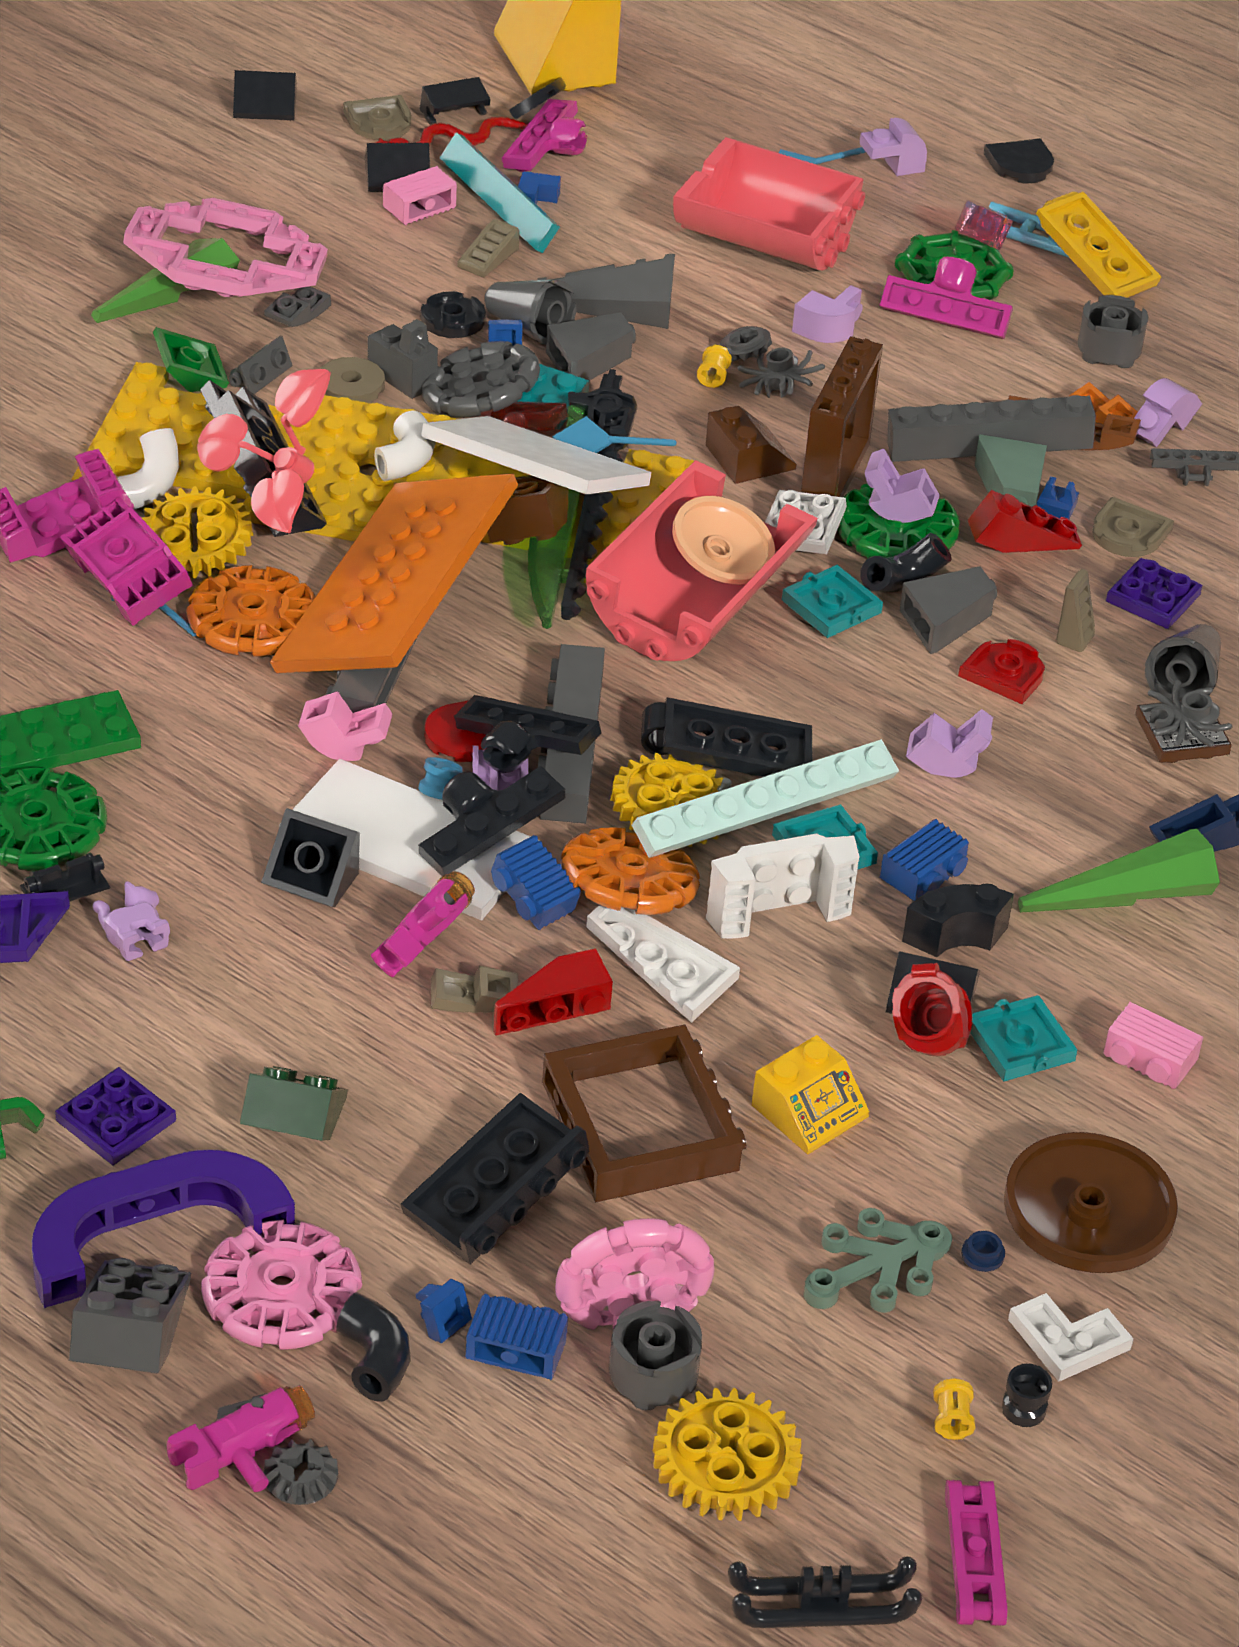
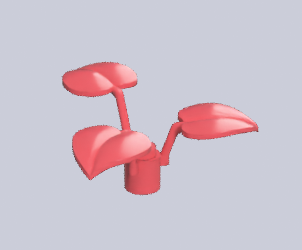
(279, 497)

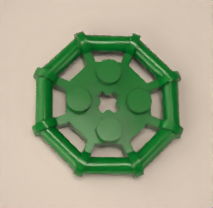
(959, 247)

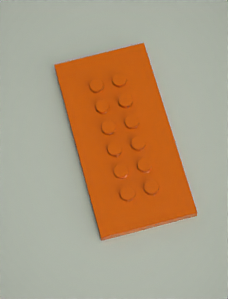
(394, 575)

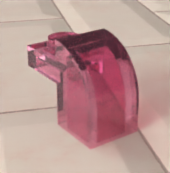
(983, 224)

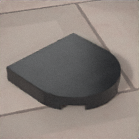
(1021, 159)

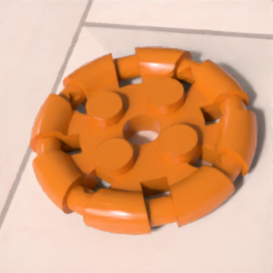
(225, 602)
(620, 874)

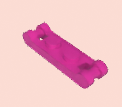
(976, 1552)

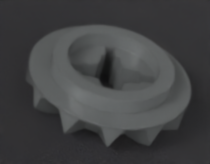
(747, 342)
(314, 1482)

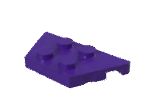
(27, 922)

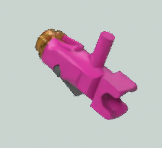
(425, 922)
(238, 1434)

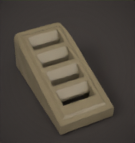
(493, 246)
(1077, 617)

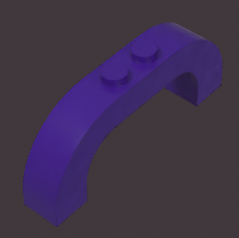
(146, 1193)

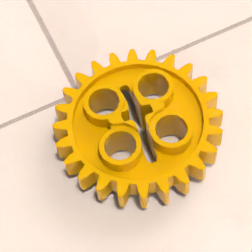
(222, 528)
(659, 785)
(728, 1442)

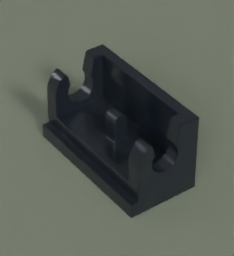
(453, 96)

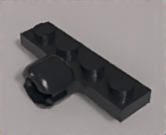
(517, 729)
(486, 815)

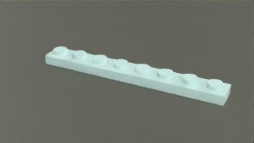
(764, 798)

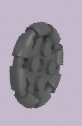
(481, 379)

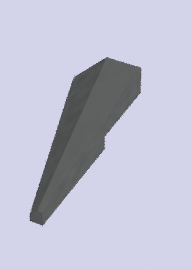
(635, 290)

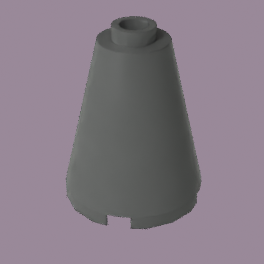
(533, 302)
(1185, 656)

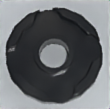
(453, 315)

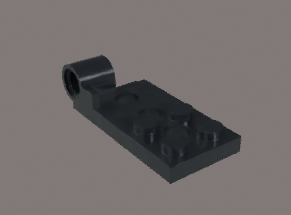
(672, 729)

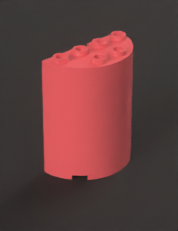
(771, 204)

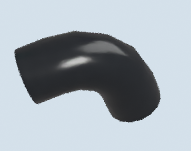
(915, 563)
(384, 1343)

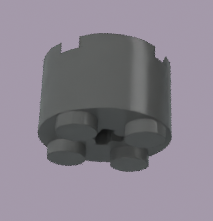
(1112, 331)
(655, 1354)

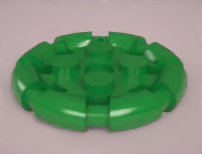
(891, 536)
(68, 816)

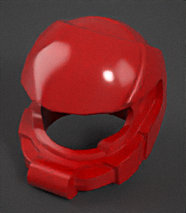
(931, 1011)

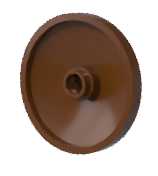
(1090, 1202)

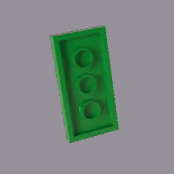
(66, 733)

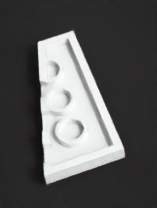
(668, 961)

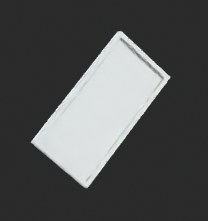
(536, 454)
(392, 825)

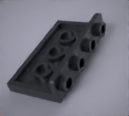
(496, 1178)

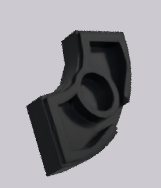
(537, 98)

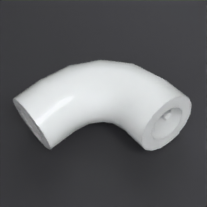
(409, 453)
(158, 469)

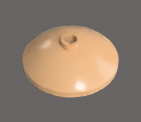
(722, 539)

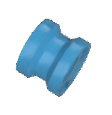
(438, 774)

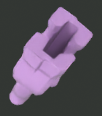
(134, 922)

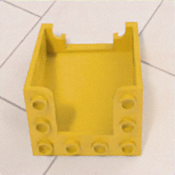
(561, 40)

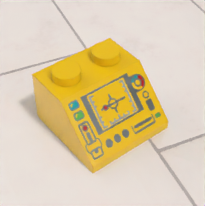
(809, 1094)

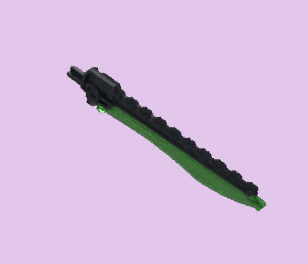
(615, 415)

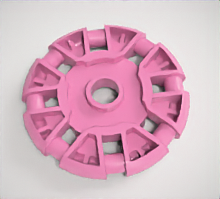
(286, 1252)
(601, 1265)

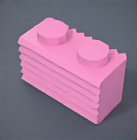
(419, 195)
(1152, 1045)

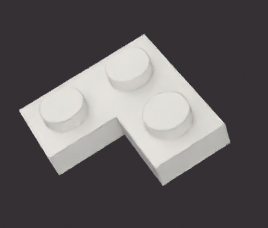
(1068, 1346)

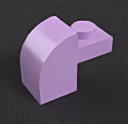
(899, 145)
(827, 318)
(1165, 407)
(897, 496)
(948, 750)

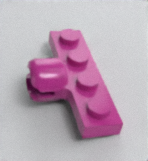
(550, 129)
(948, 300)

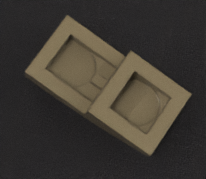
(470, 993)

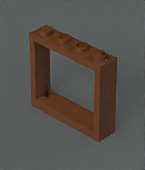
(842, 435)
(653, 1169)

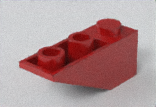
(1016, 527)
(559, 991)

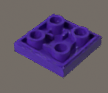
(1154, 592)
(115, 1116)

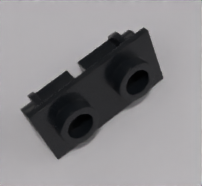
(79, 879)

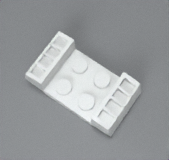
(782, 876)

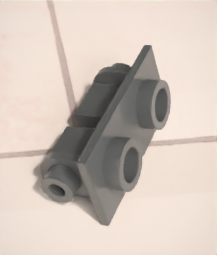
(262, 366)

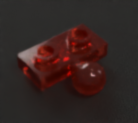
(533, 414)

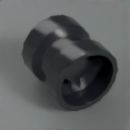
(1027, 1395)

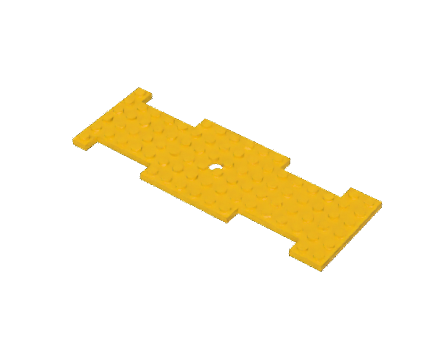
(338, 443)

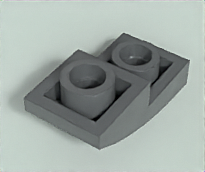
(300, 307)

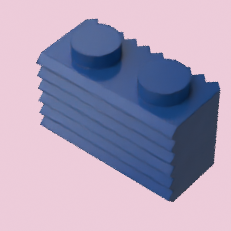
(925, 860)
(535, 882)
(517, 1336)

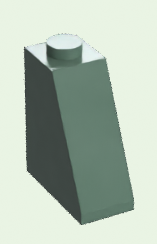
(1010, 467)

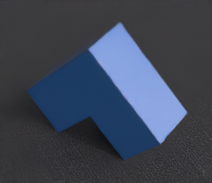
(540, 186)

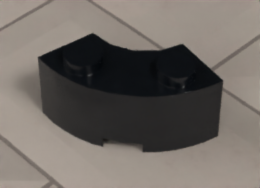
(957, 918)

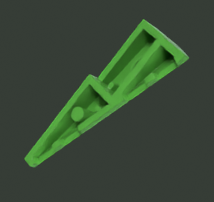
(157, 289)
(1166, 869)

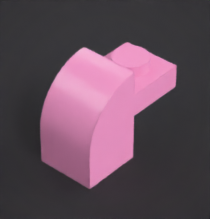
(338, 731)

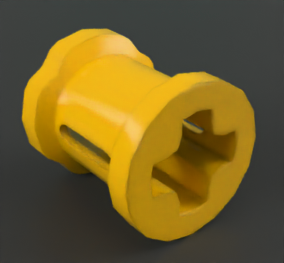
(713, 369)
(954, 1409)

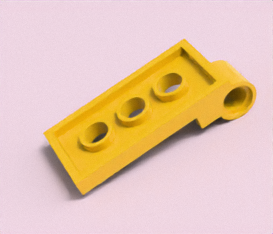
(1098, 265)

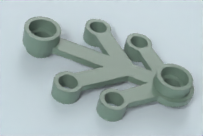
(924, 1240)

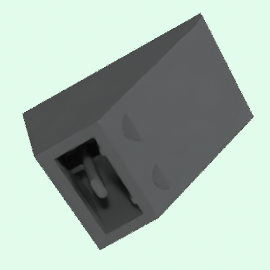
(128, 1315)

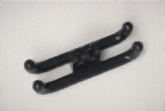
(824, 1597)

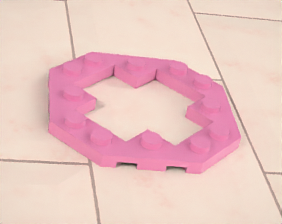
(149, 225)

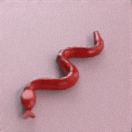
(449, 130)

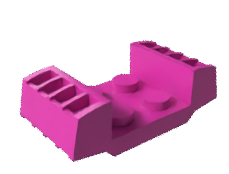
(39, 522)
(127, 560)

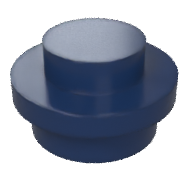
(983, 1251)

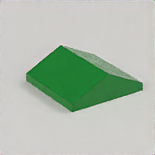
(190, 360)

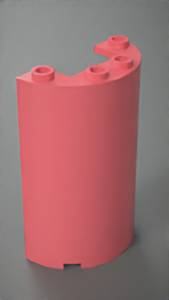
(655, 596)

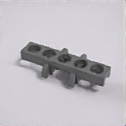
(1210, 459)

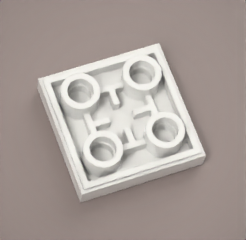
(823, 506)

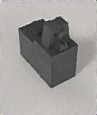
(404, 356)

